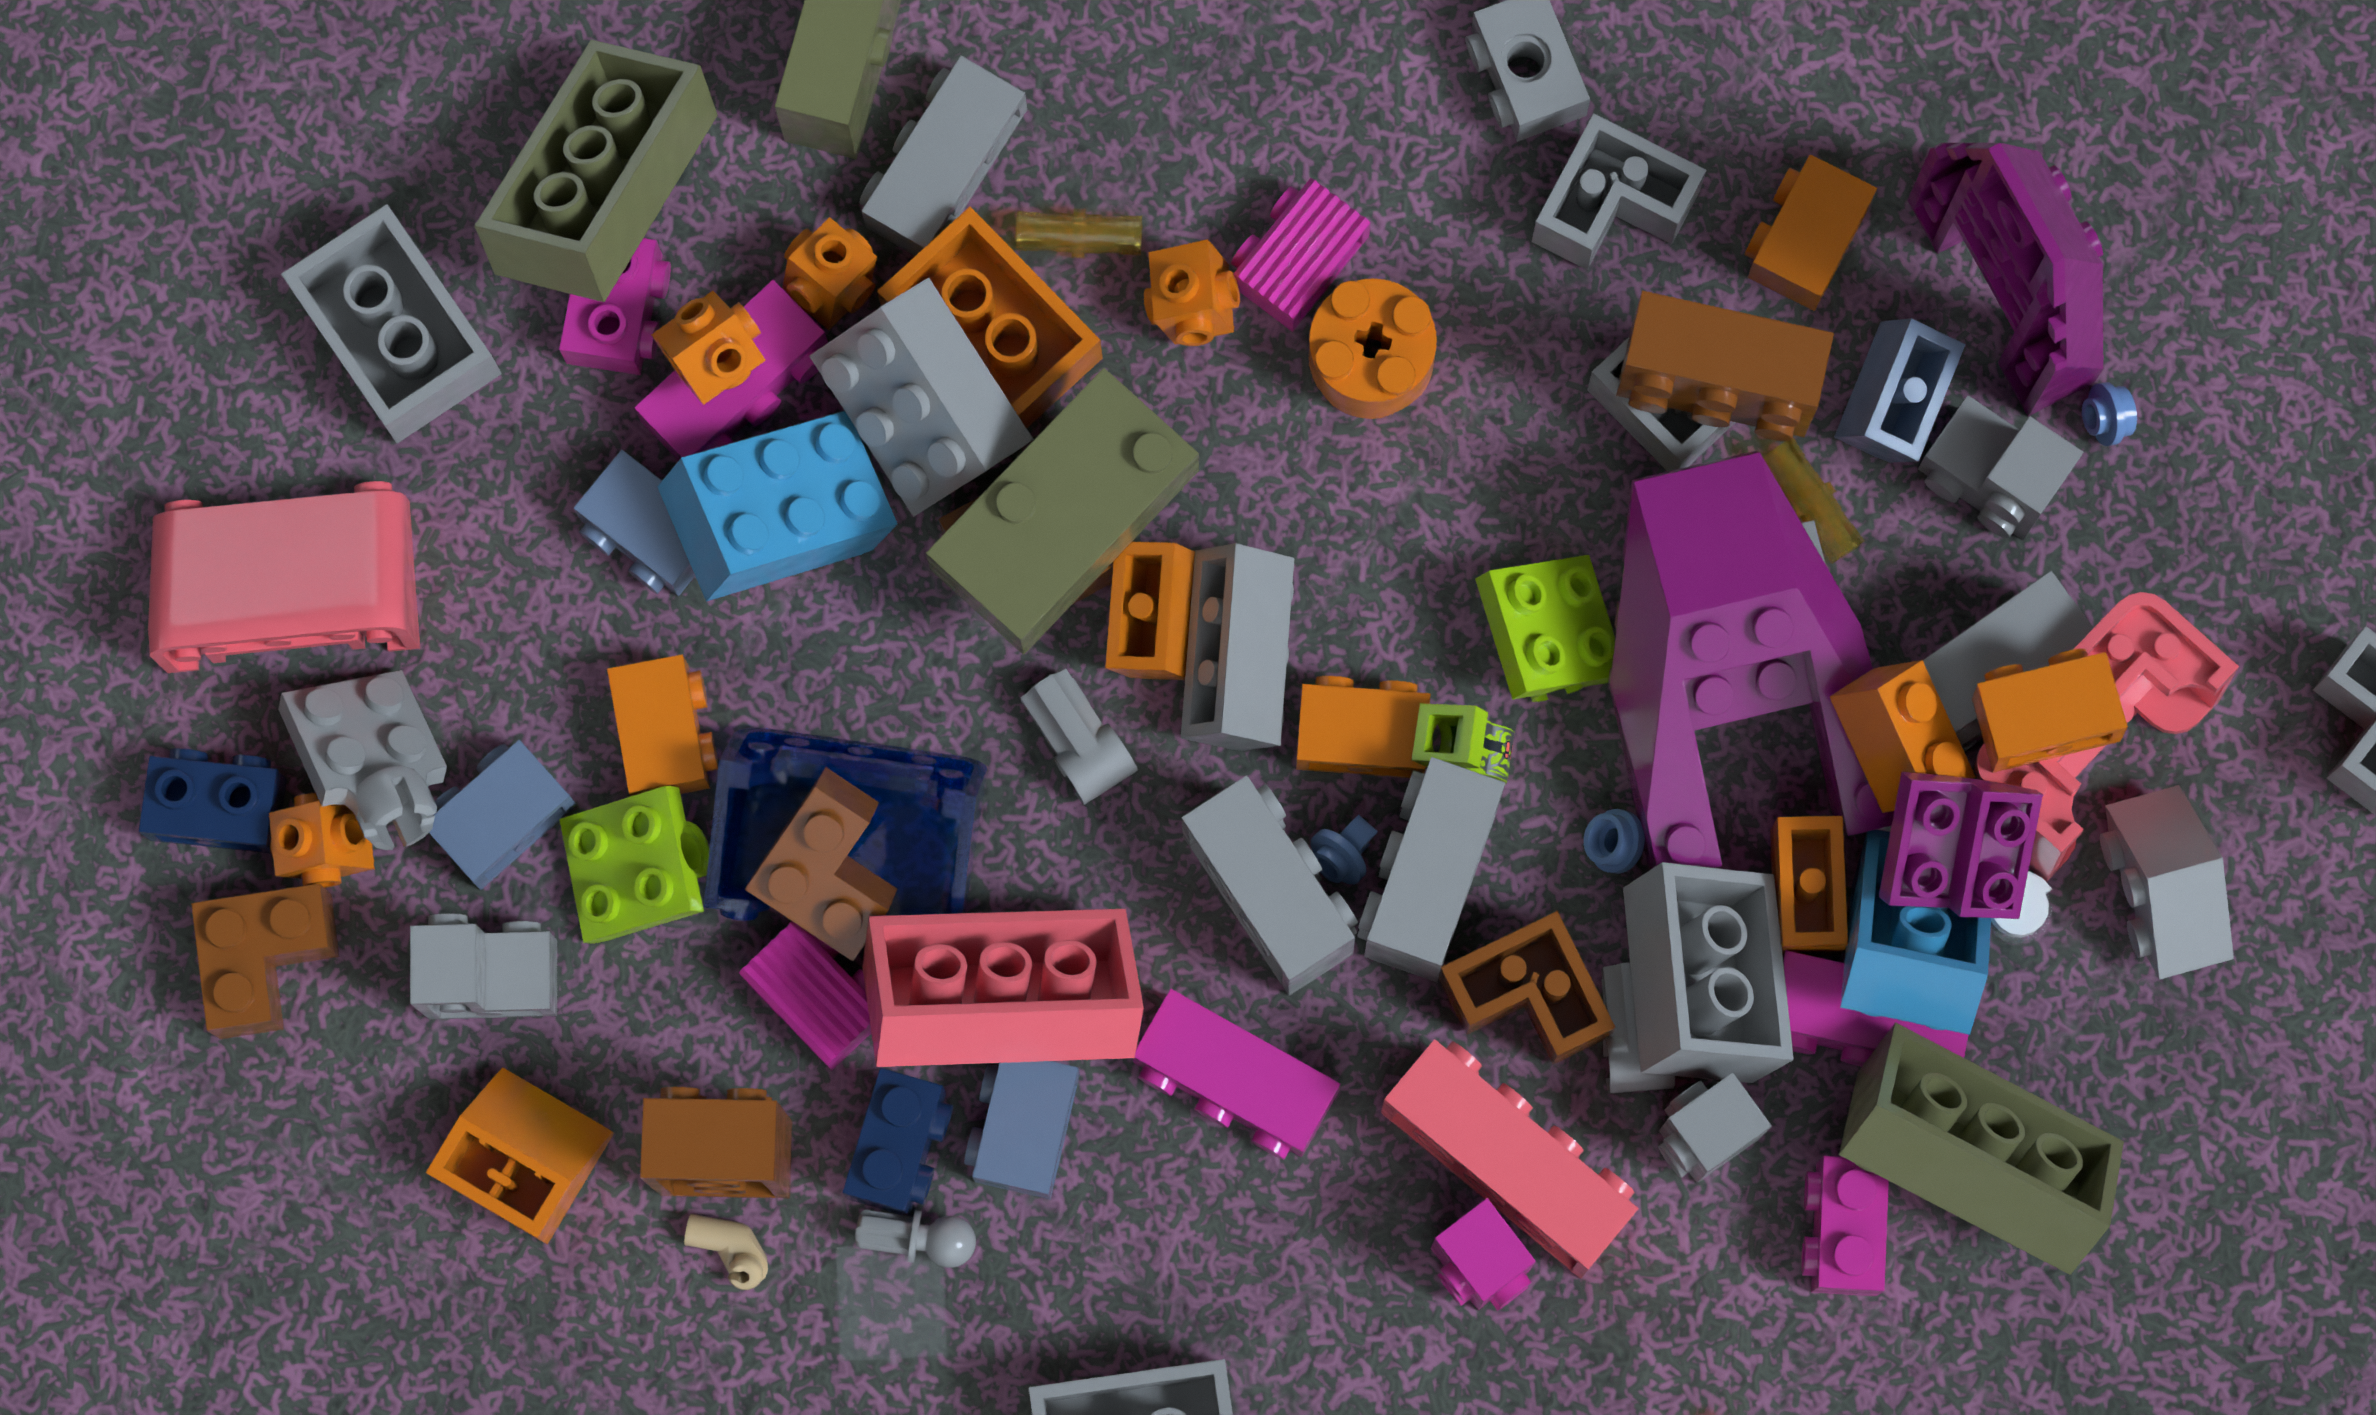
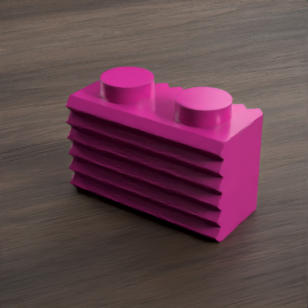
(1299, 253)
(811, 993)

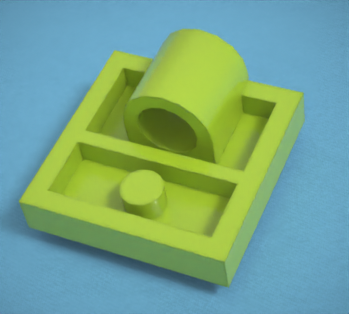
(1548, 626)
(634, 864)

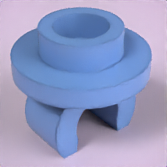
(1342, 852)

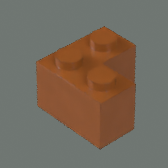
(810, 870)
(244, 942)
(1536, 972)

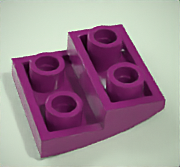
(1960, 845)

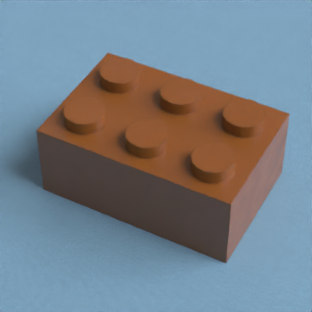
(1724, 366)
(716, 1144)

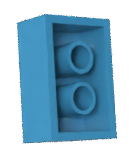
(776, 505)
(1911, 959)

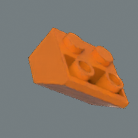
(520, 1154)

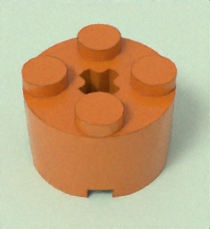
(1400, 368)

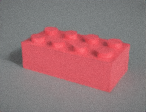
(1001, 987)
(1508, 1157)

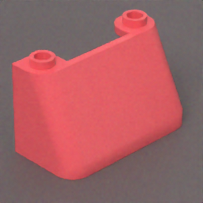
(282, 576)
(2160, 672)

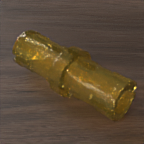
(1079, 233)
(1813, 500)

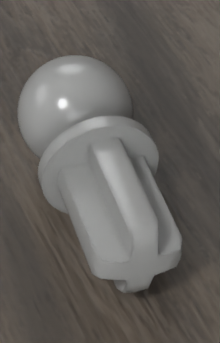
(947, 1240)

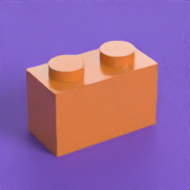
(1811, 231)
(1150, 611)
(2048, 709)
(660, 725)
(1359, 727)
(1898, 728)
(1810, 884)

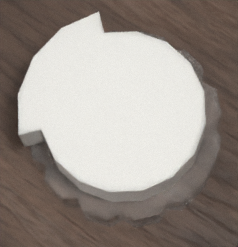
(2033, 915)

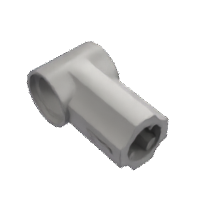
(1083, 746)
(1623, 1044)

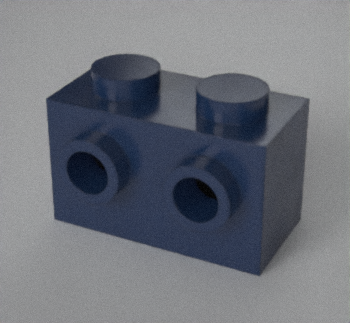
(210, 801)
(896, 1141)

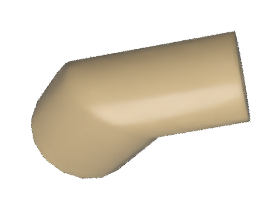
(735, 1245)

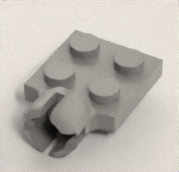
(368, 752)

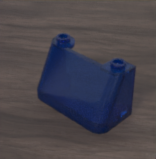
(915, 841)

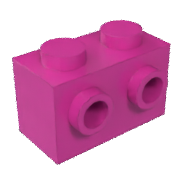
(618, 331)
(1848, 1231)
(1482, 1259)

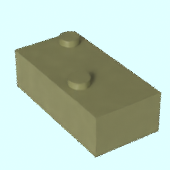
(834, 72)
(596, 170)
(1063, 511)
(1982, 1148)

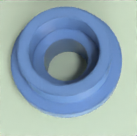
(2109, 413)
(1614, 840)

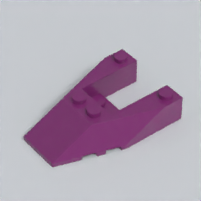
(2031, 255)
(1719, 625)

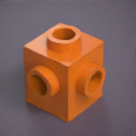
(829, 272)
(1191, 293)
(710, 345)
(318, 842)

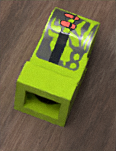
(1465, 739)

